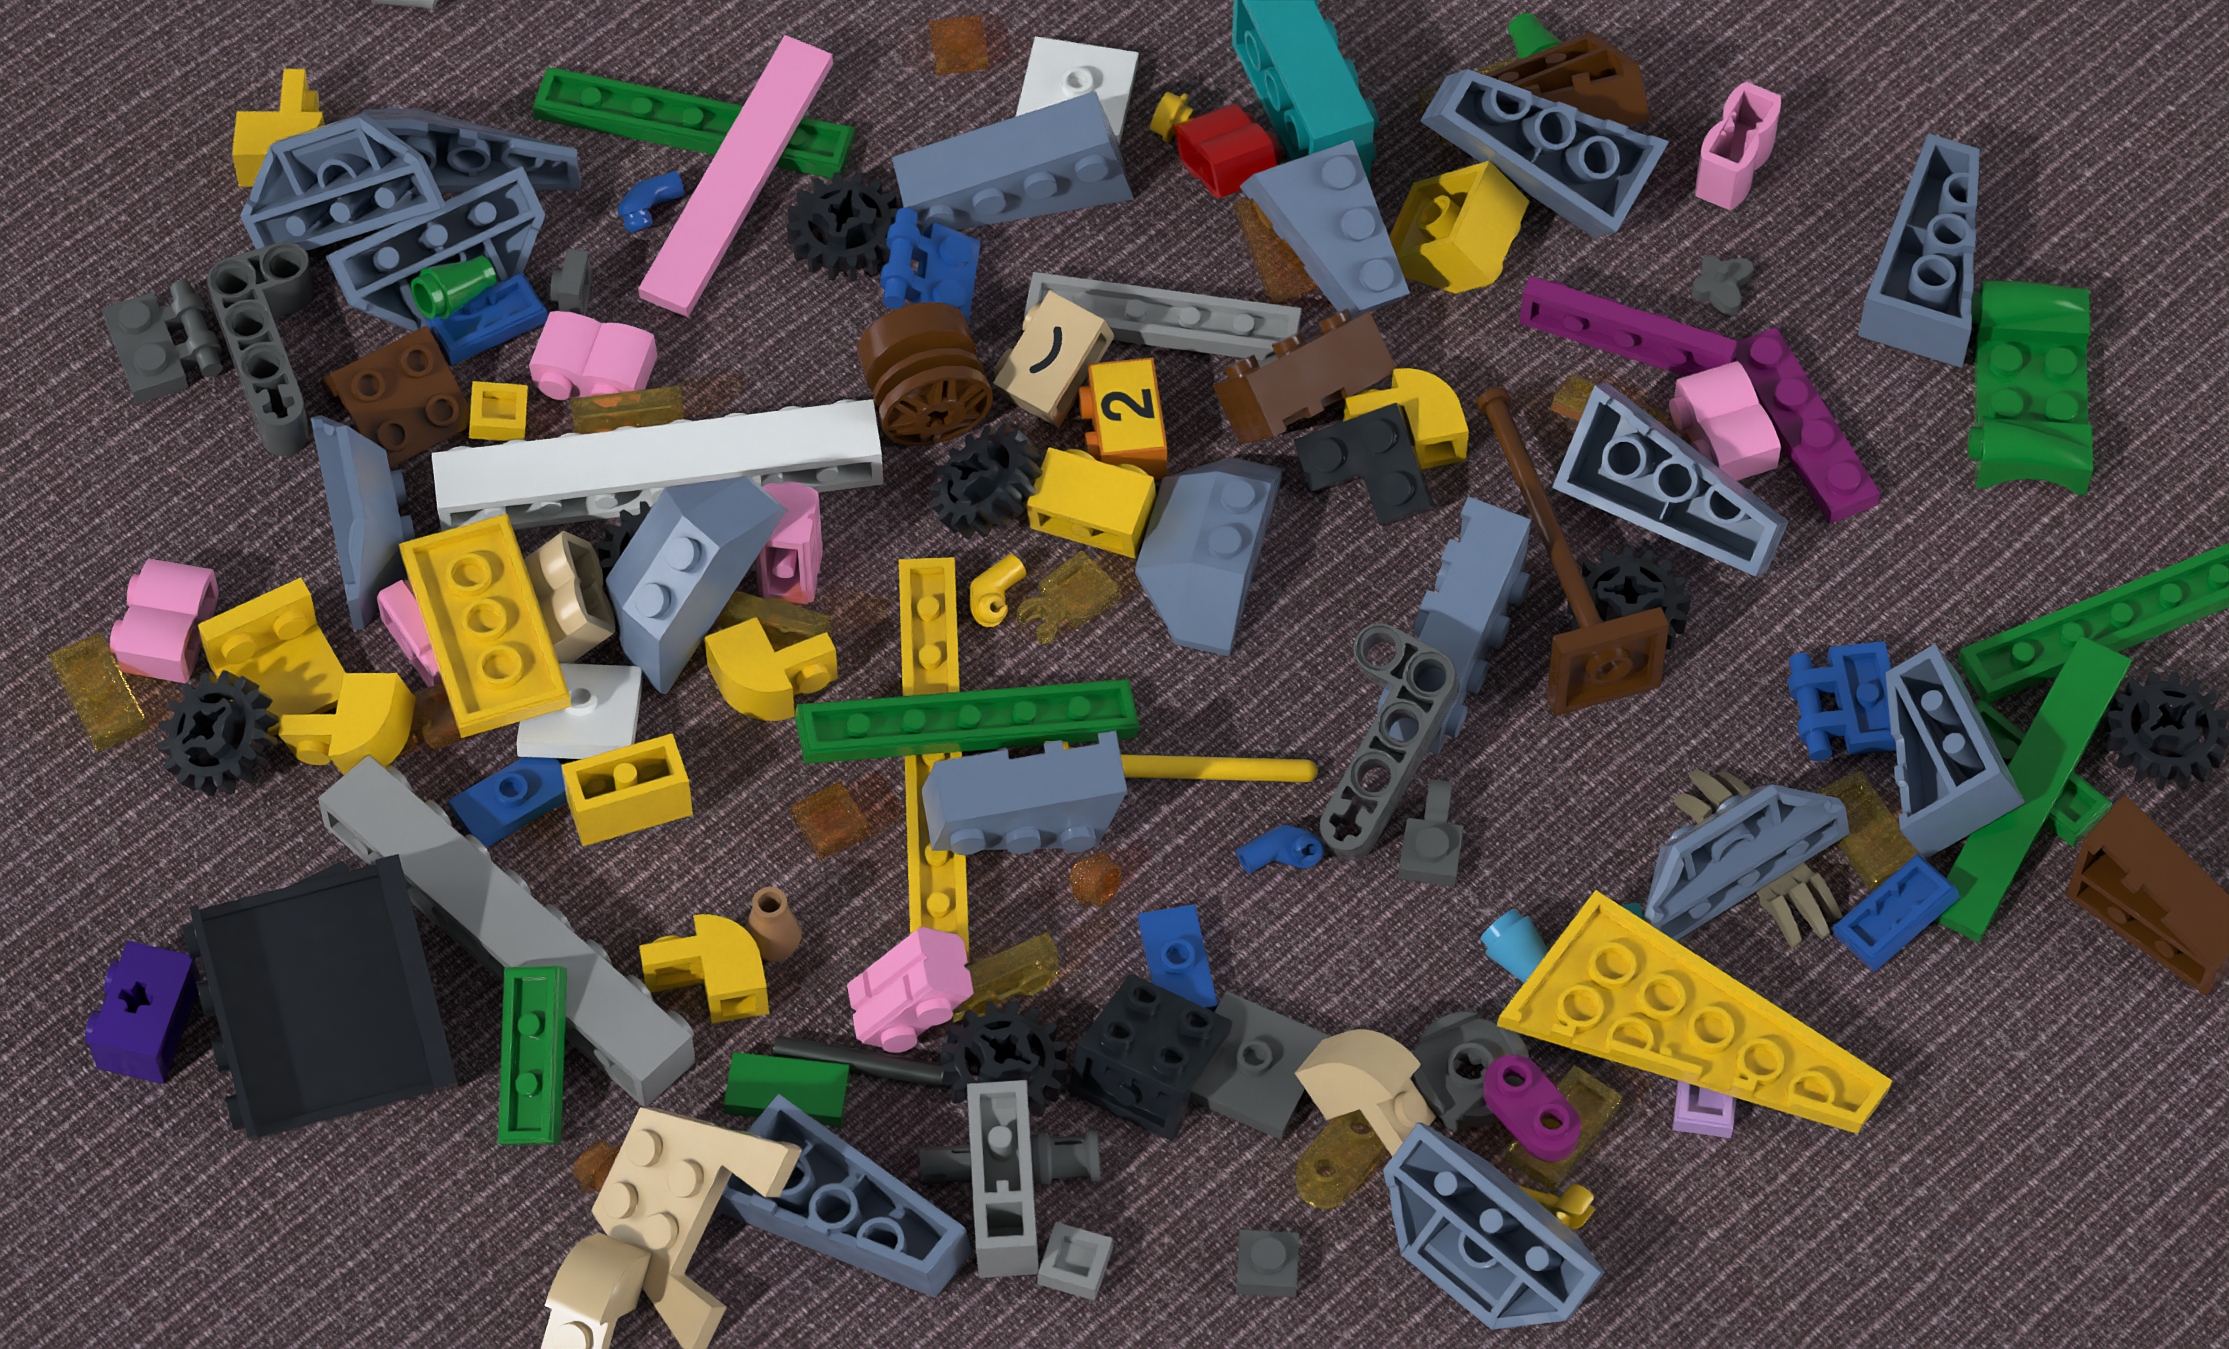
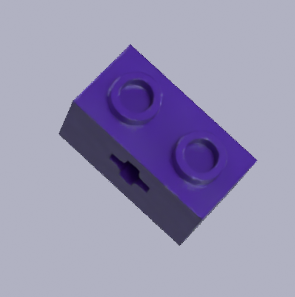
(143, 1012)

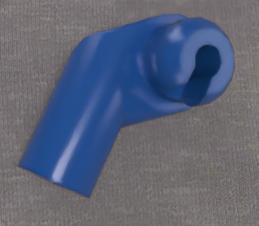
(647, 194)
(1283, 845)

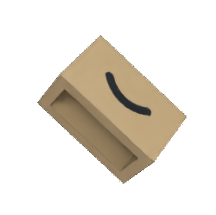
(1052, 358)

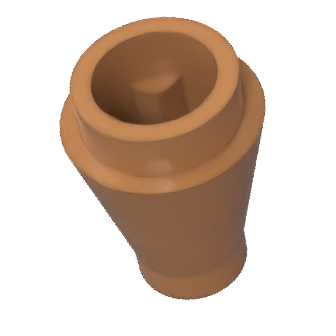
(773, 925)

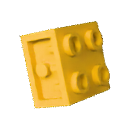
(278, 648)

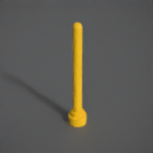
(1216, 768)

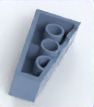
(1658, 481)
(1469, 611)

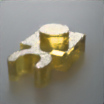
(1071, 593)

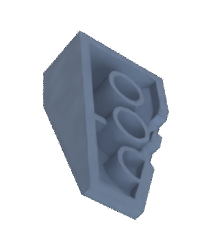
(471, 154)

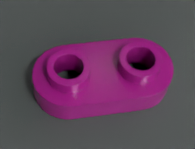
(1527, 1105)

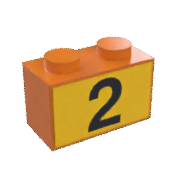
(1125, 415)

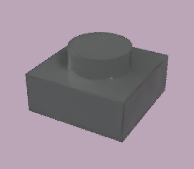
(573, 283)
(1267, 1263)

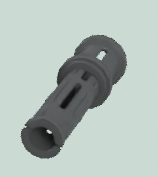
(1050, 1159)

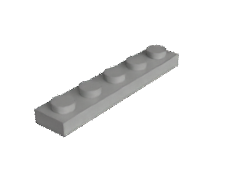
(1175, 317)

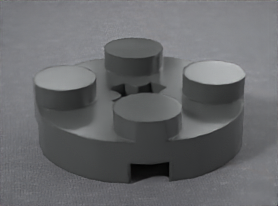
(1441, 1047)

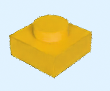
(498, 411)

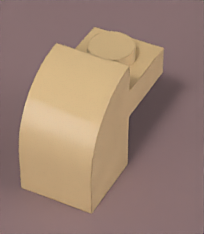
(1367, 1074)
(592, 1290)

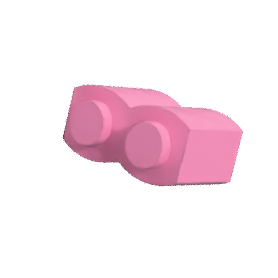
(1737, 145)
(590, 357)
(1726, 421)
(162, 620)

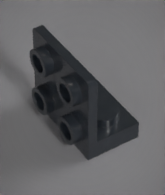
(1146, 1055)

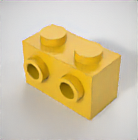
(1092, 501)
(627, 789)

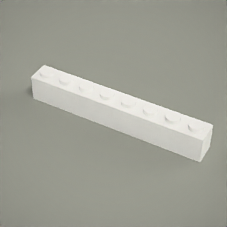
(617, 469)

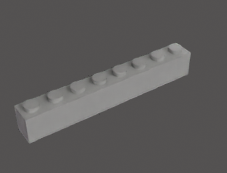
(504, 926)

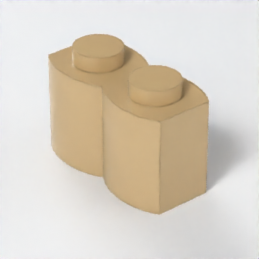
(571, 595)

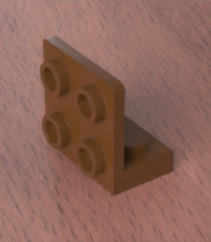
(402, 396)

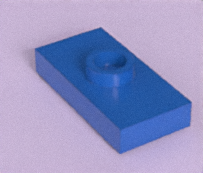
(489, 319)
(510, 798)
(1895, 912)
(1177, 954)

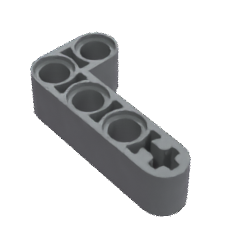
(259, 299)
(1378, 748)

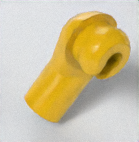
(989, 589)

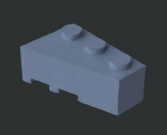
(1333, 227)
(1945, 755)
(1025, 801)

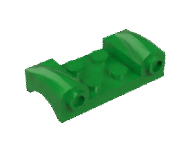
(2031, 384)

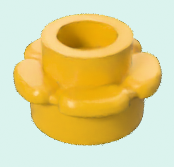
(1170, 112)

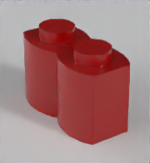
(1225, 148)

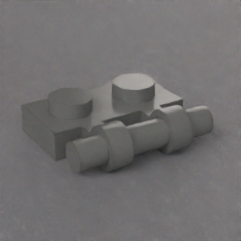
(145, 346)

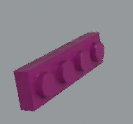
(1622, 329)
(1806, 428)

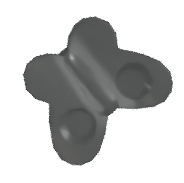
(1720, 283)

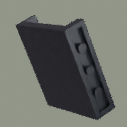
(320, 1000)

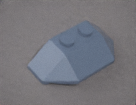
(337, 185)
(489, 221)
(363, 514)
(1206, 549)
(686, 569)
(1738, 853)
(1484, 1235)

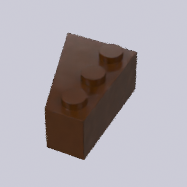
(1585, 76)
(1303, 375)
(2154, 895)

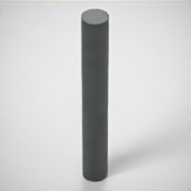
(861, 1060)

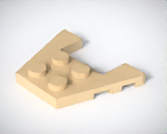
(665, 1196)

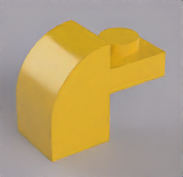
(258, 130)
(1429, 410)
(764, 681)
(369, 720)
(720, 957)

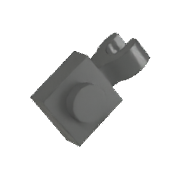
(1432, 845)

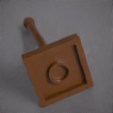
(1601, 657)

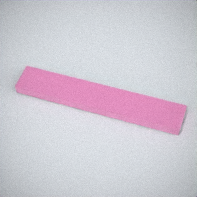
(735, 176)

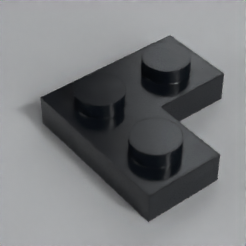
(1372, 448)

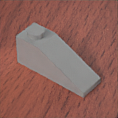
(1002, 1179)

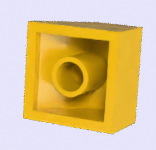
(1458, 228)

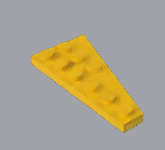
(1658, 1007)

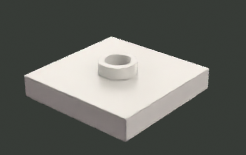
(1071, 69)
(600, 719)

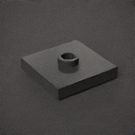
(1256, 1067)

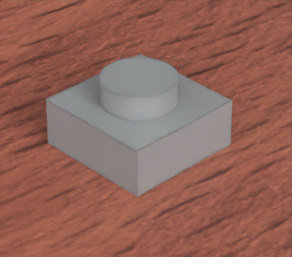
(1075, 1261)

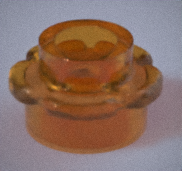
(1095, 879)
(595, 1165)

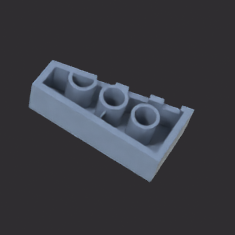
(1547, 148)
(1017, 168)
(1926, 269)
(849, 1207)

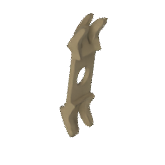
(1794, 885)

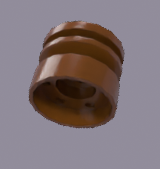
(924, 374)

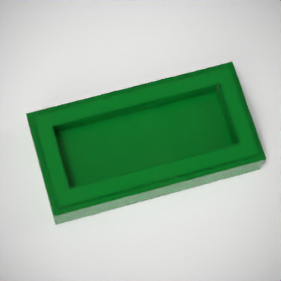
(809, 1085)

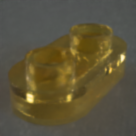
(1343, 1150)

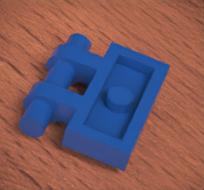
(944, 266)
(1860, 689)

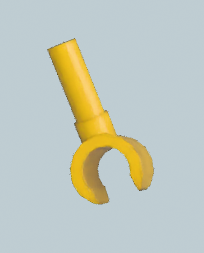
(1571, 1208)

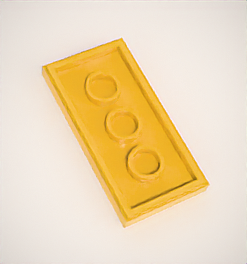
(485, 625)

